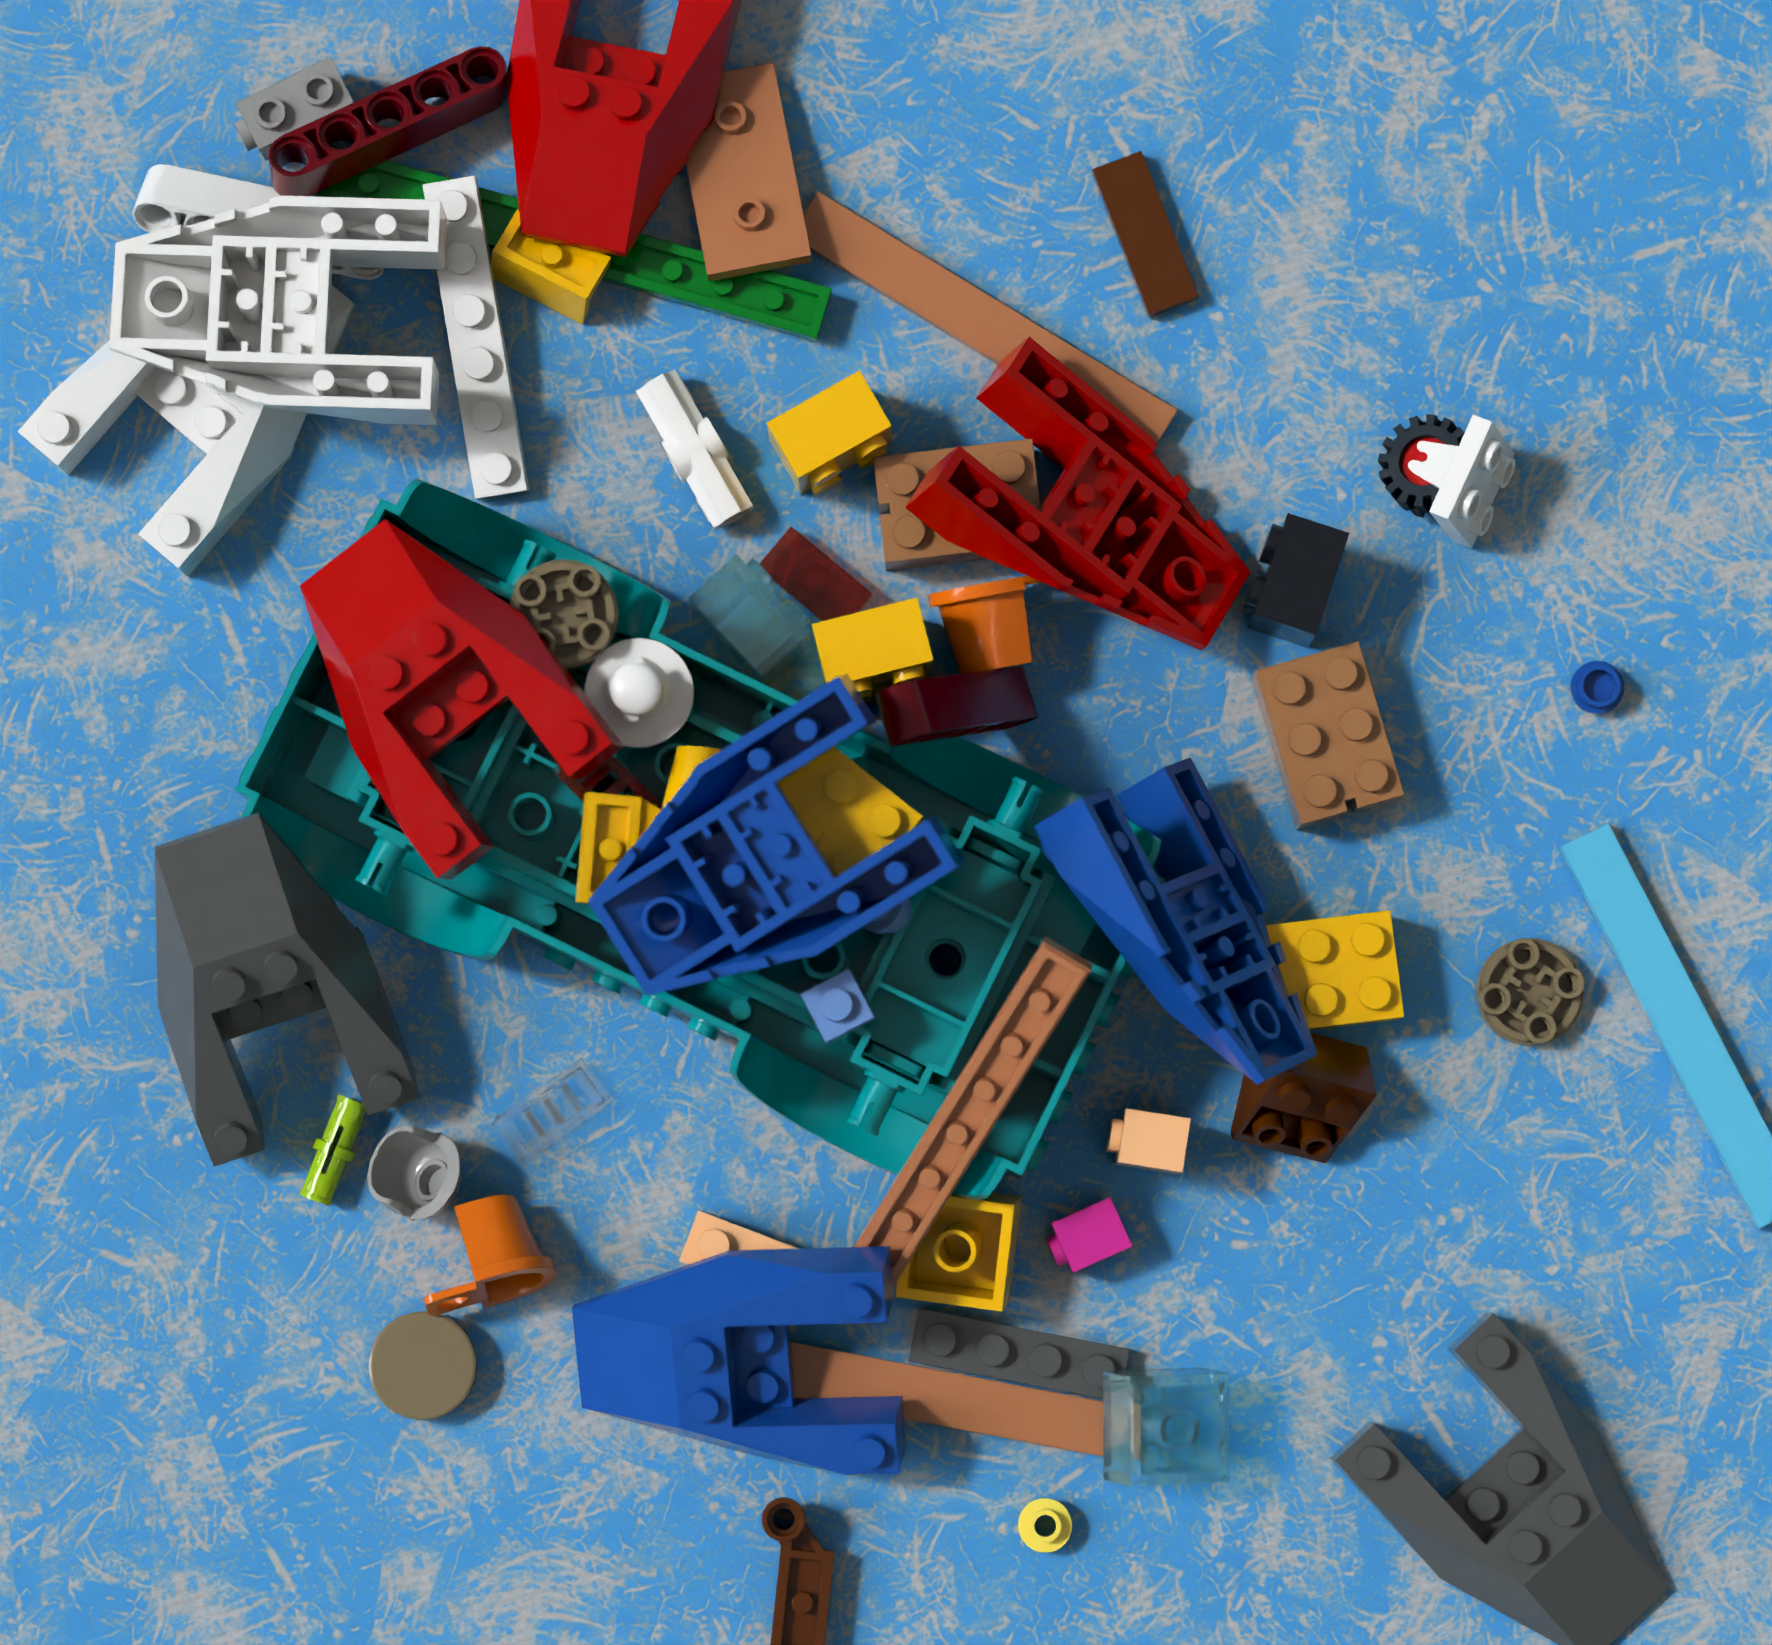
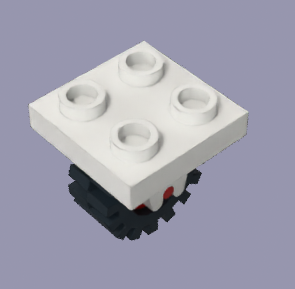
(1448, 473)

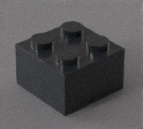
(1297, 581)

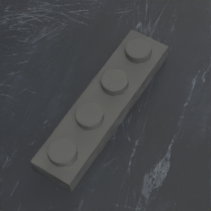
(1014, 1353)

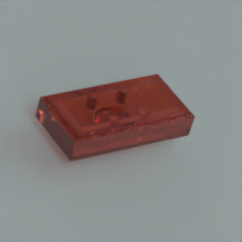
(813, 578)

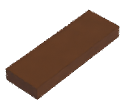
(1144, 234)

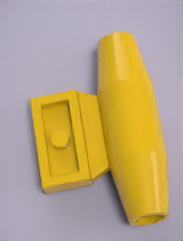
(617, 822)

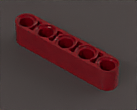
(401, 102)
(955, 706)

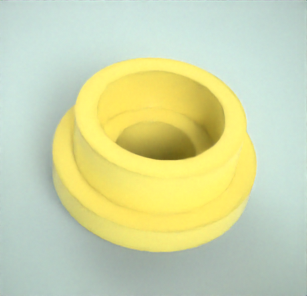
(1032, 1512)

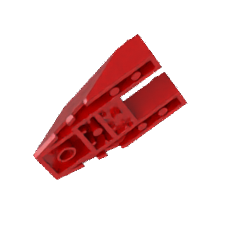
(607, 122)
(1112, 523)
(421, 662)

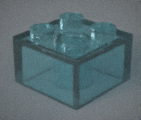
(751, 619)
(1166, 1426)

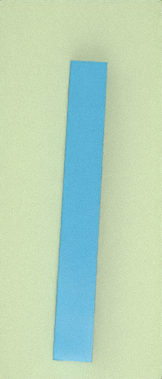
(1676, 1015)

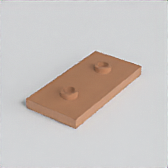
(747, 181)

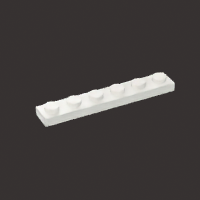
(478, 344)

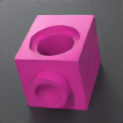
(1088, 1236)

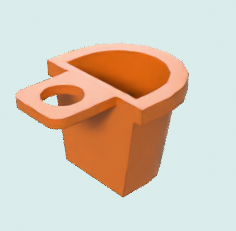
(986, 623)
(500, 1255)

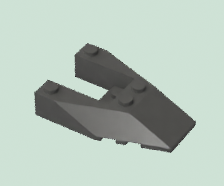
(250, 947)
(1538, 1523)

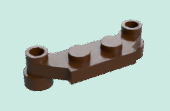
(802, 1579)

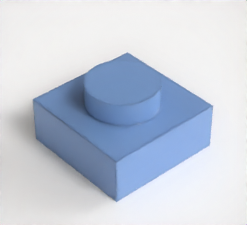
(838, 1006)

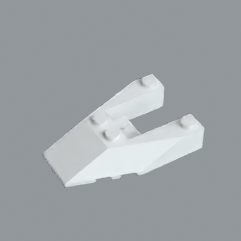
(251, 299)
(240, 439)

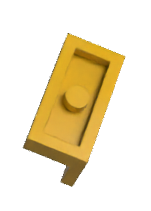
(548, 271)

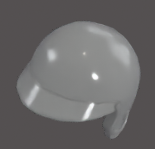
(415, 1172)

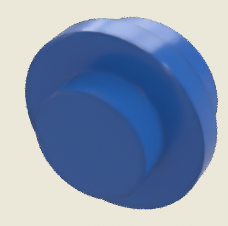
(1597, 687)

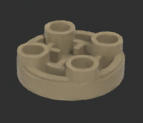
(569, 609)
(1529, 991)
(423, 1365)

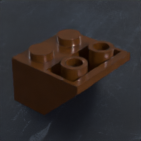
(1310, 1105)

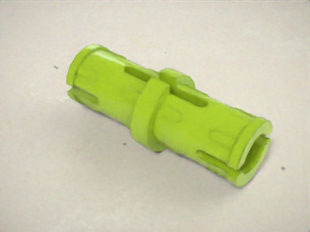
(321, 1185)

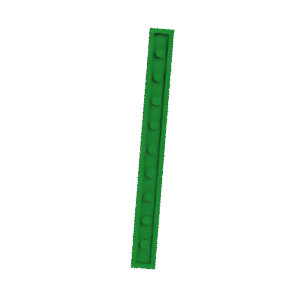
(649, 267)

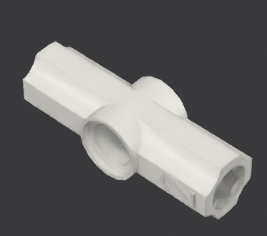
(694, 449)

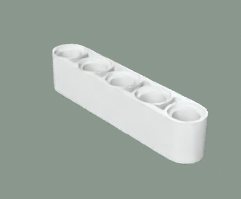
(188, 196)

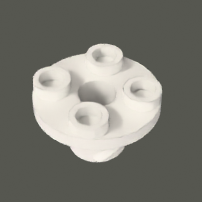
(641, 691)

